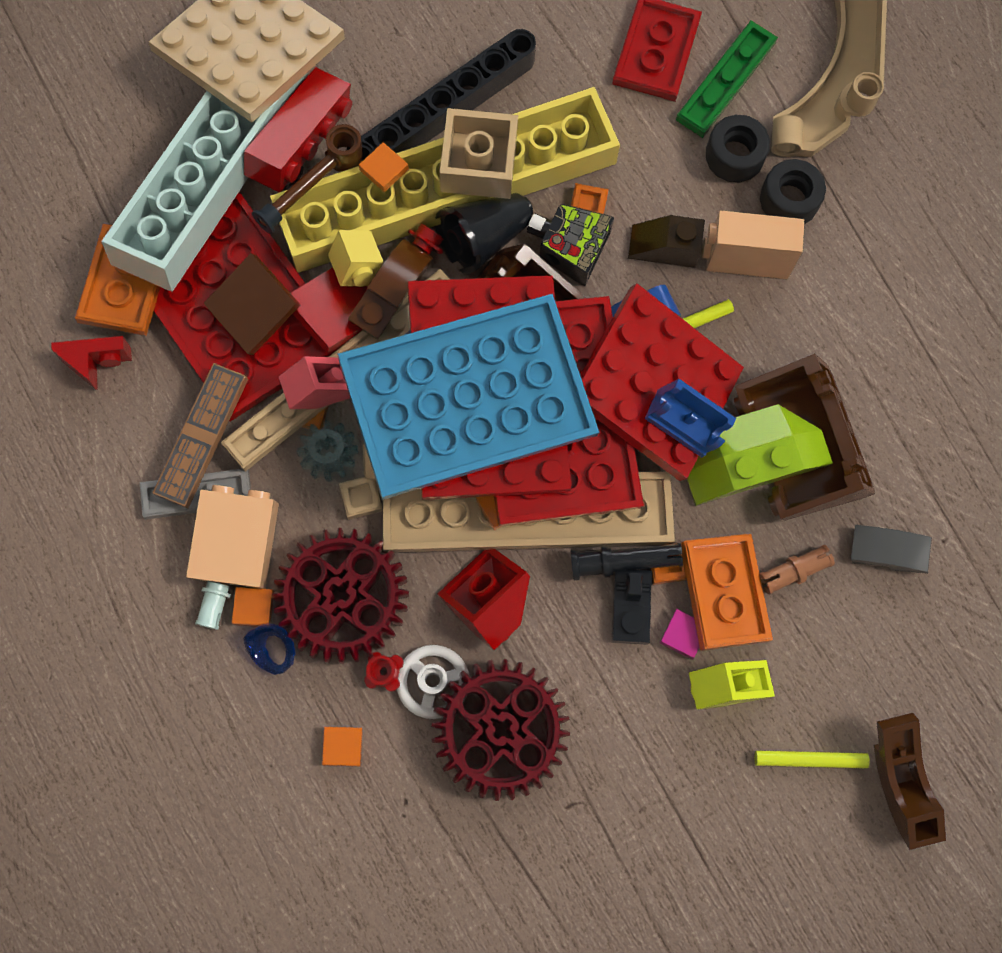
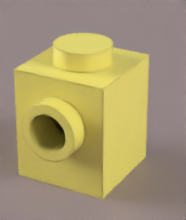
(355, 257)

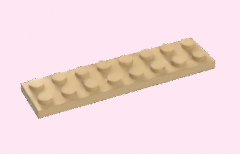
(461, 524)

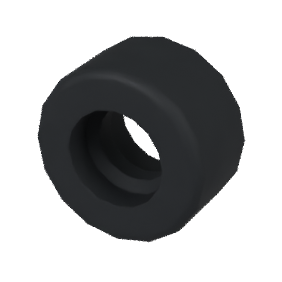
(743, 130)
(797, 174)

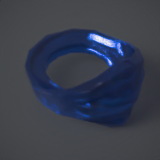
(255, 646)

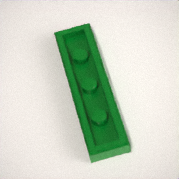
(726, 79)

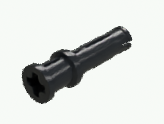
(608, 561)

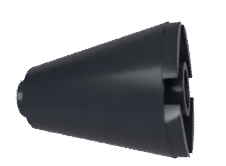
(481, 228)

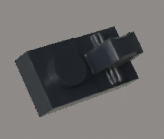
(632, 607)

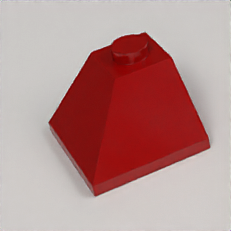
(489, 596)

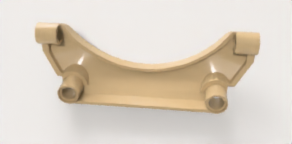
(854, 68)

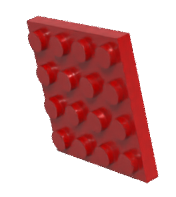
(640, 354)

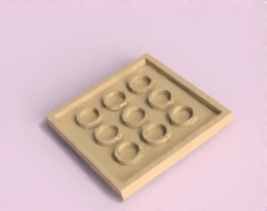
(247, 48)

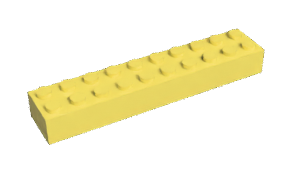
(552, 146)

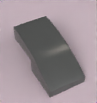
(891, 548)

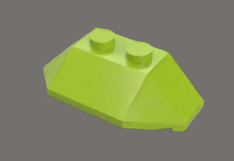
(757, 452)

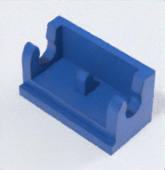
(689, 417)

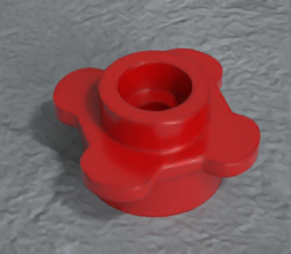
(426, 239)
(373, 671)

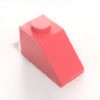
(314, 383)

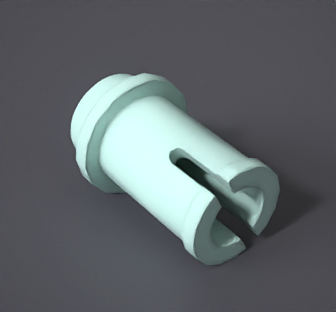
(212, 604)

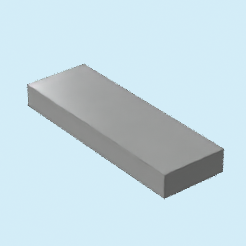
(158, 507)

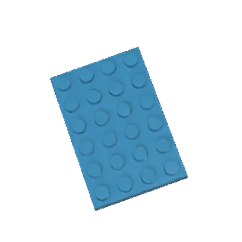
(467, 395)

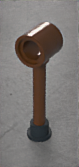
(337, 137)

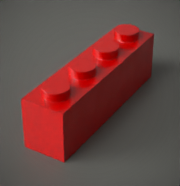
(297, 130)

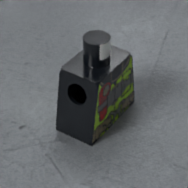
(572, 240)

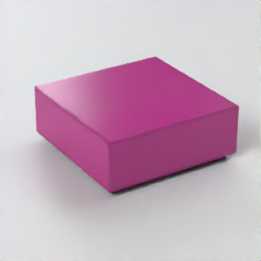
(681, 635)

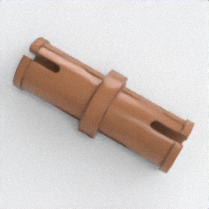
(796, 569)

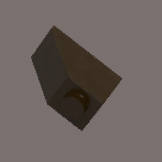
(668, 240)

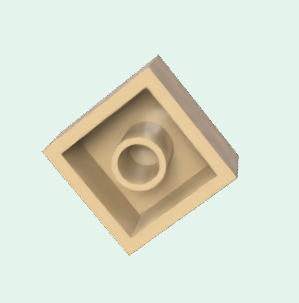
(478, 153)

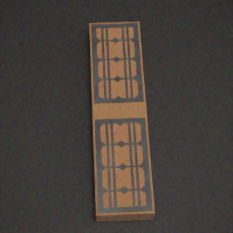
(200, 435)

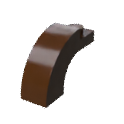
(389, 288)
(906, 783)

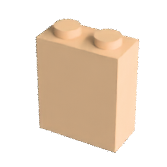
(753, 244)
(233, 537)

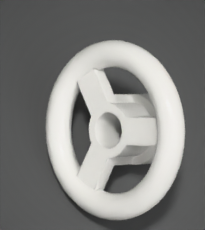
(412, 662)

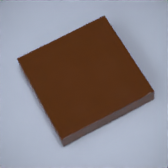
(252, 304)

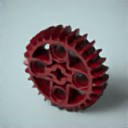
(342, 579)
(545, 753)

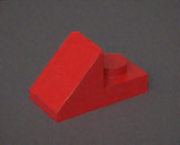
(85, 354)

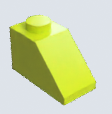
(731, 684)

